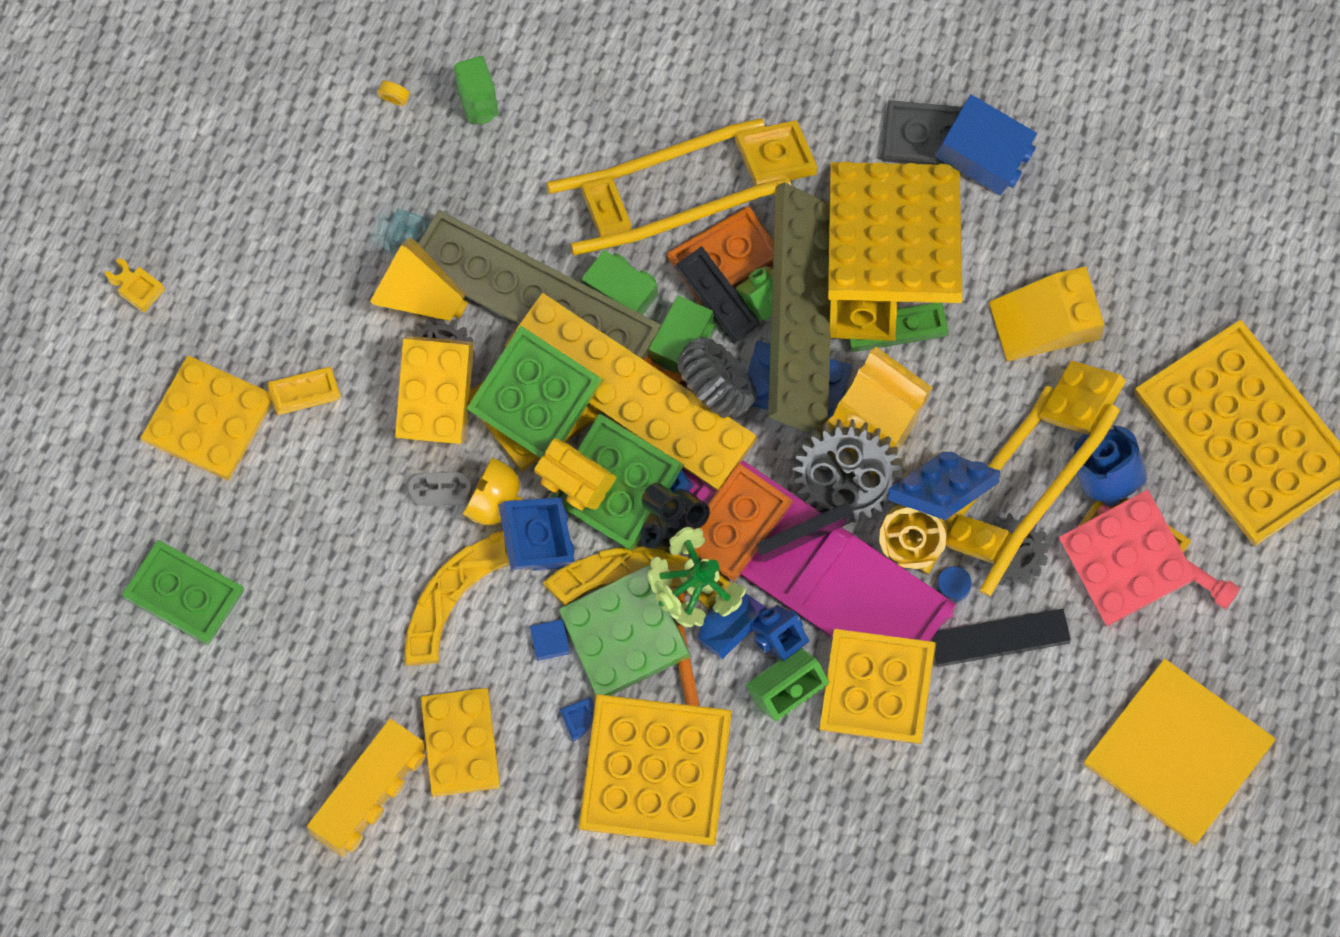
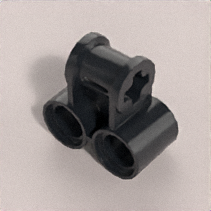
(670, 514)

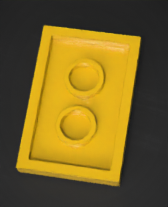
(460, 742)

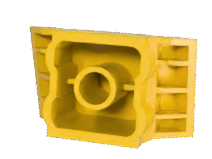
(884, 397)

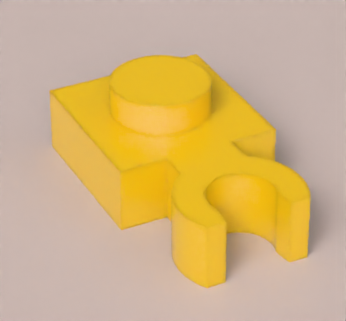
(137, 287)

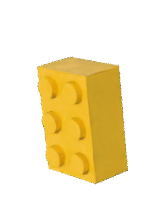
(434, 389)

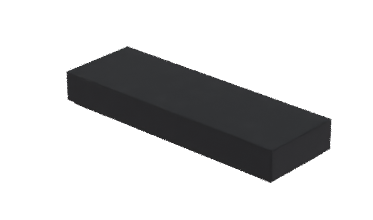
(717, 295)
(805, 532)

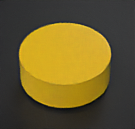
(393, 93)

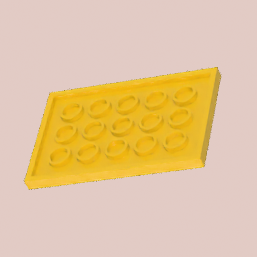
(895, 233)
(1245, 431)

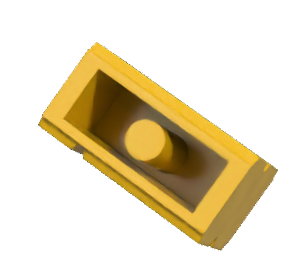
(574, 474)

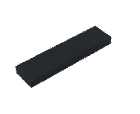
(1001, 637)

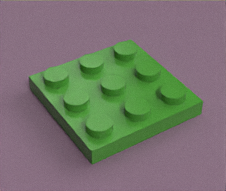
(534, 392)
(635, 467)
(623, 634)

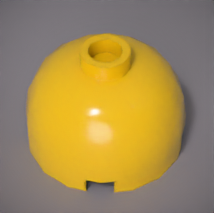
(495, 486)
(912, 537)

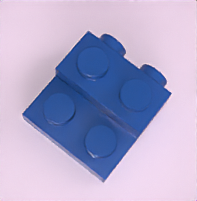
(536, 534)

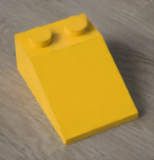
(1048, 315)

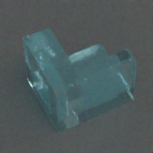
(402, 227)

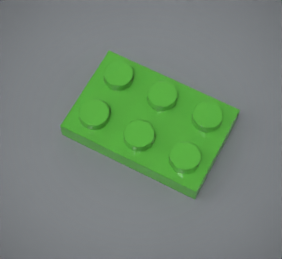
(183, 592)

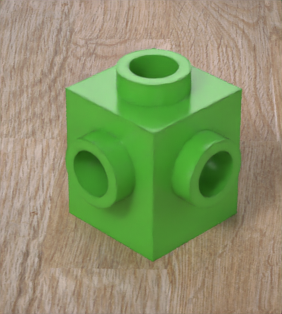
(758, 292)

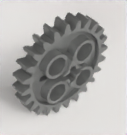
(847, 468)

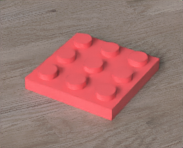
(1127, 558)

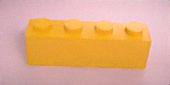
(366, 788)

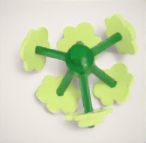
(696, 577)

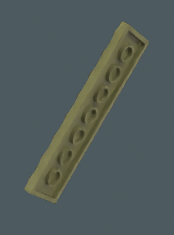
(512, 282)
(800, 311)

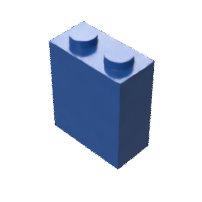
(987, 145)

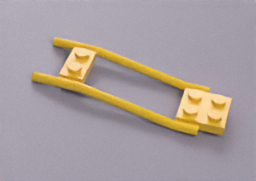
(770, 154)
(1079, 403)

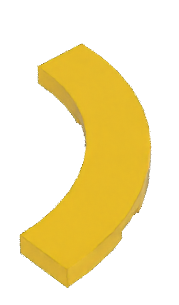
(611, 565)
(444, 592)

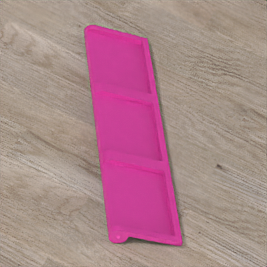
(842, 580)

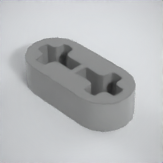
(440, 496)

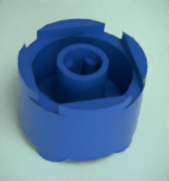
(1113, 468)

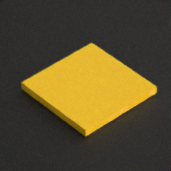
(1179, 752)
(655, 770)

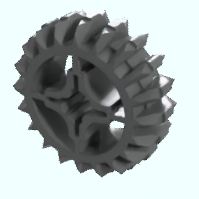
(716, 378)

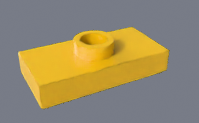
(303, 391)

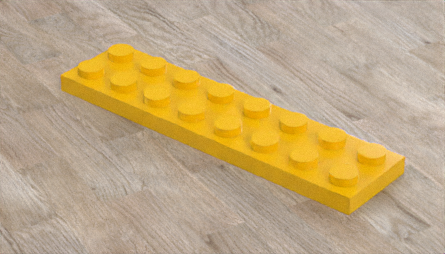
(644, 397)

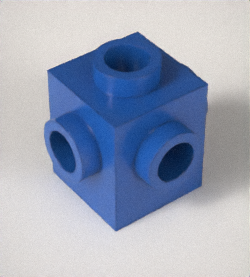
(779, 632)

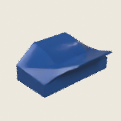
(724, 633)

